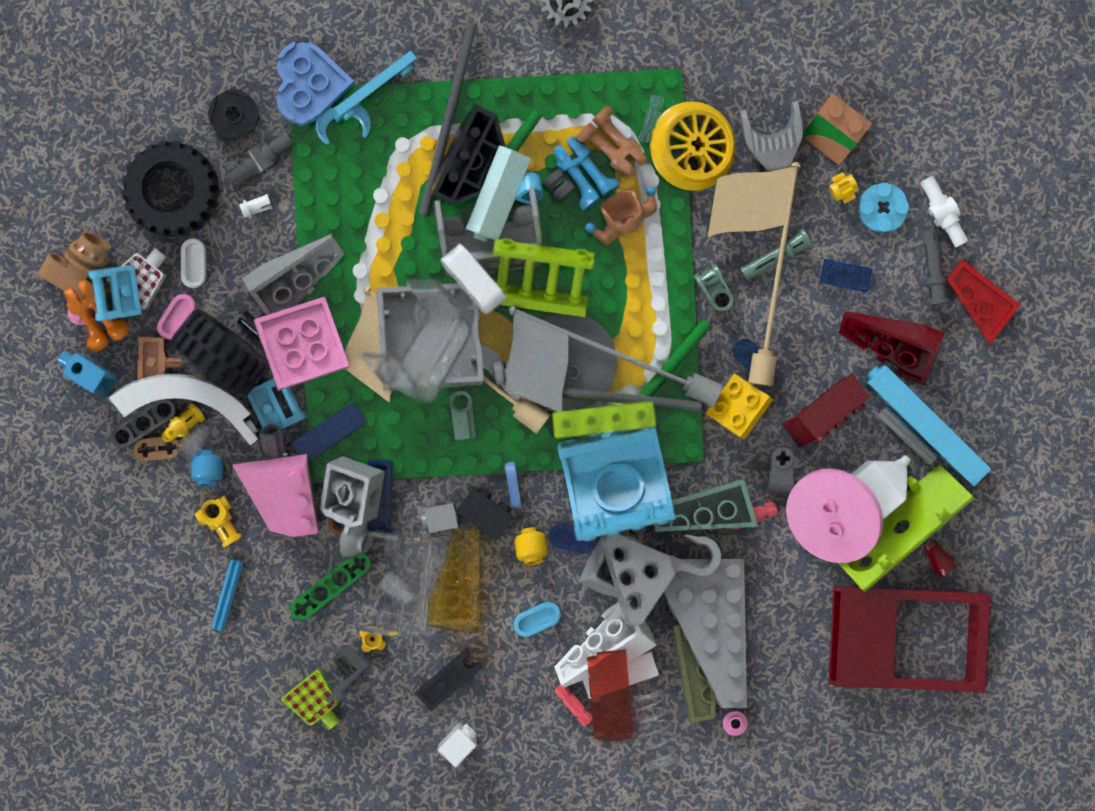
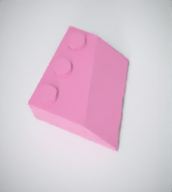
(282, 493)

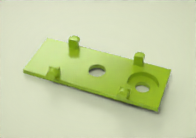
(927, 509)

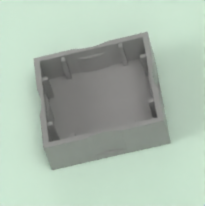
(399, 328)

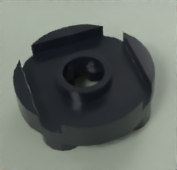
(226, 102)

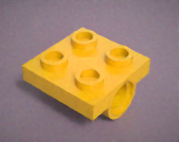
(739, 406)

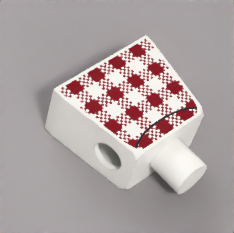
(148, 275)

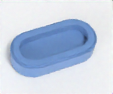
(513, 485)

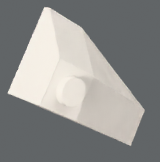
(609, 636)

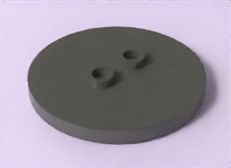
(587, 366)

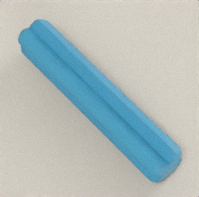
(227, 595)

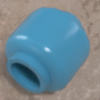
(207, 469)

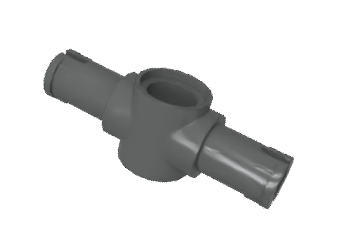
(260, 158)

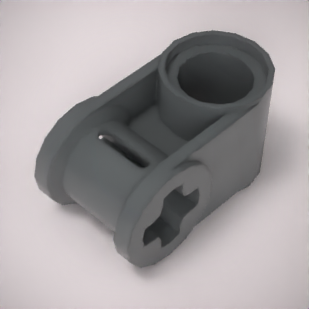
(781, 475)

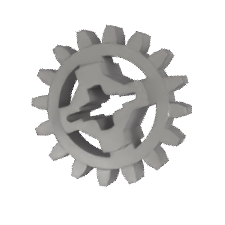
(559, 16)

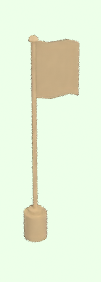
(756, 204)
(367, 340)

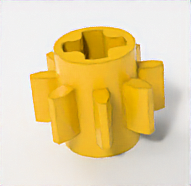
(843, 188)

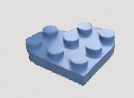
(309, 83)

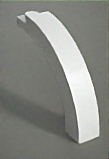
(185, 387)

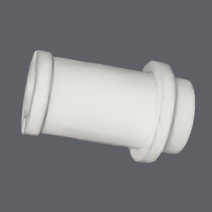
(255, 206)

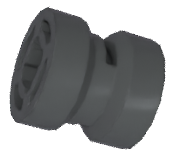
(554, 181)

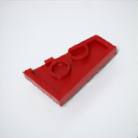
(982, 299)

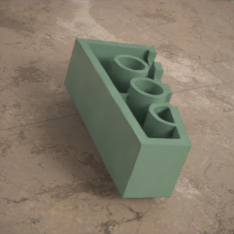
(713, 509)

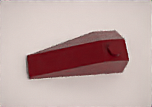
(902, 343)

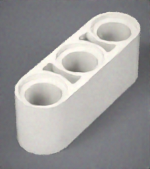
(473, 279)

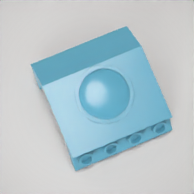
(616, 482)

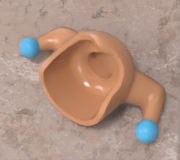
(623, 214)

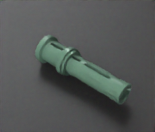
(793, 246)

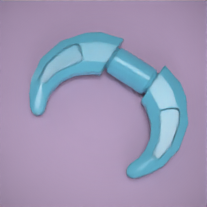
(323, 121)

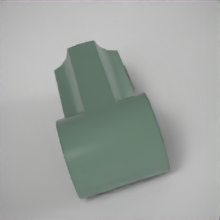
(463, 417)

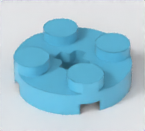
(883, 193)

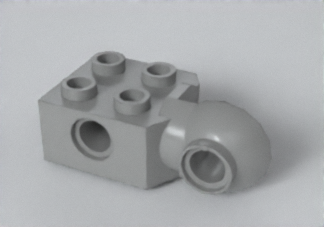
(352, 498)

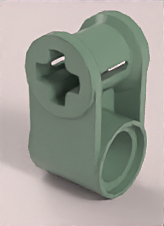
(714, 287)

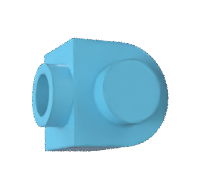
(529, 180)

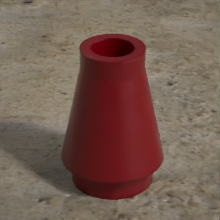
(940, 560)

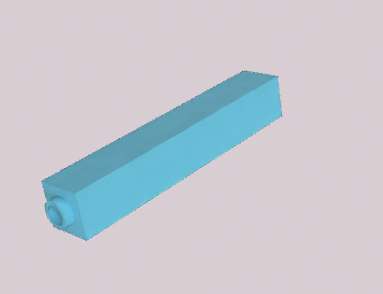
(927, 425)

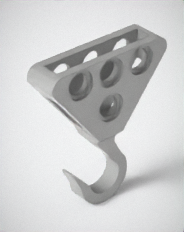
(665, 567)

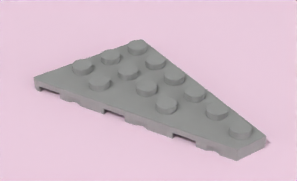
(714, 625)

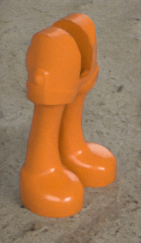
(97, 337)

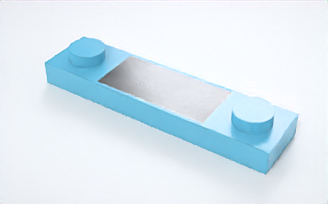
(348, 107)

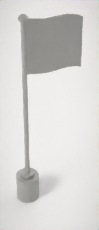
(541, 360)

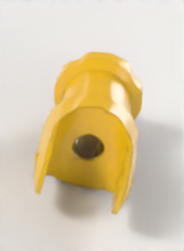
(179, 427)

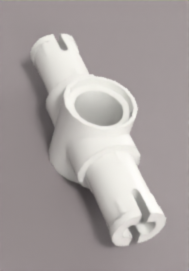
(944, 211)

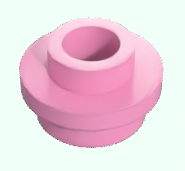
(728, 719)

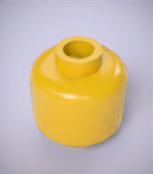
(531, 546)

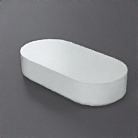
(193, 263)

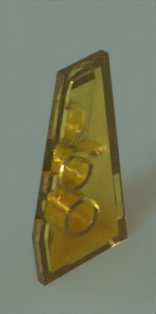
(458, 590)

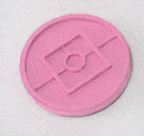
(834, 515)

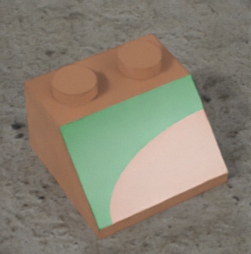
(836, 129)

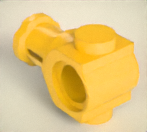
(220, 522)

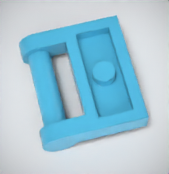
(123, 292)
(268, 408)

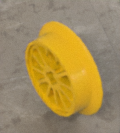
(683, 176)

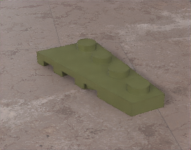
(698, 695)

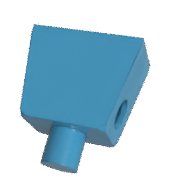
(87, 373)

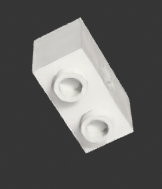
(458, 744)

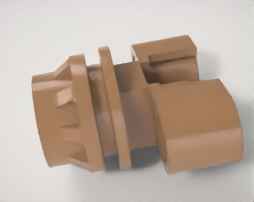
(83, 255)

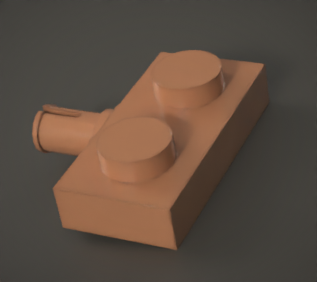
(152, 357)

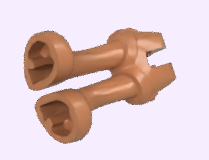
(626, 147)

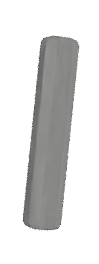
(908, 435)

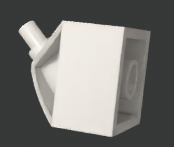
(886, 481)

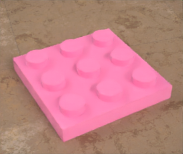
(301, 343)

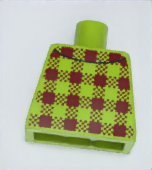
(309, 700)

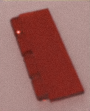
(610, 695)

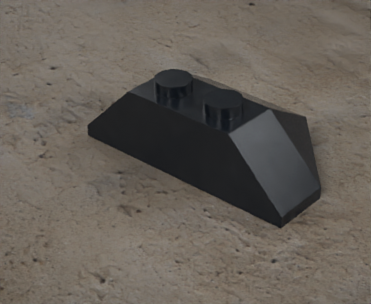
(468, 157)

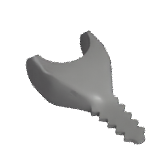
(774, 150)

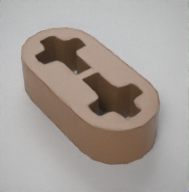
(156, 455)

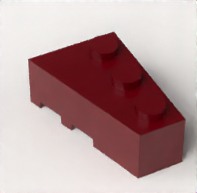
(827, 411)

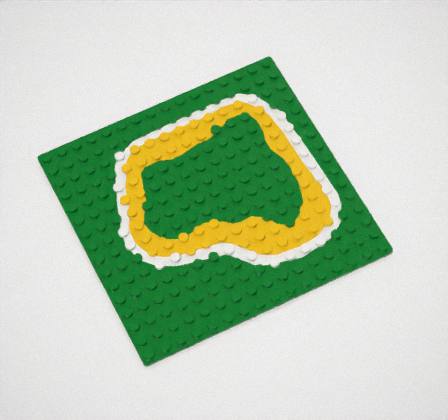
(371, 201)

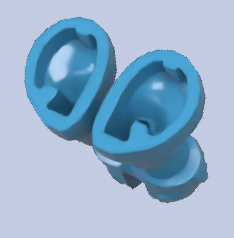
(581, 151)

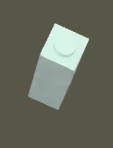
(498, 194)

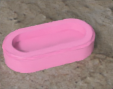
(175, 315)

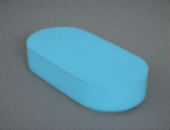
(537, 619)

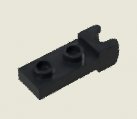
(447, 680)

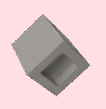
(440, 518)

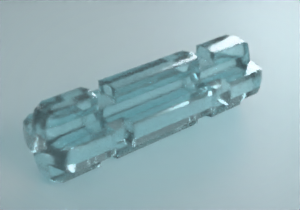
(651, 117)

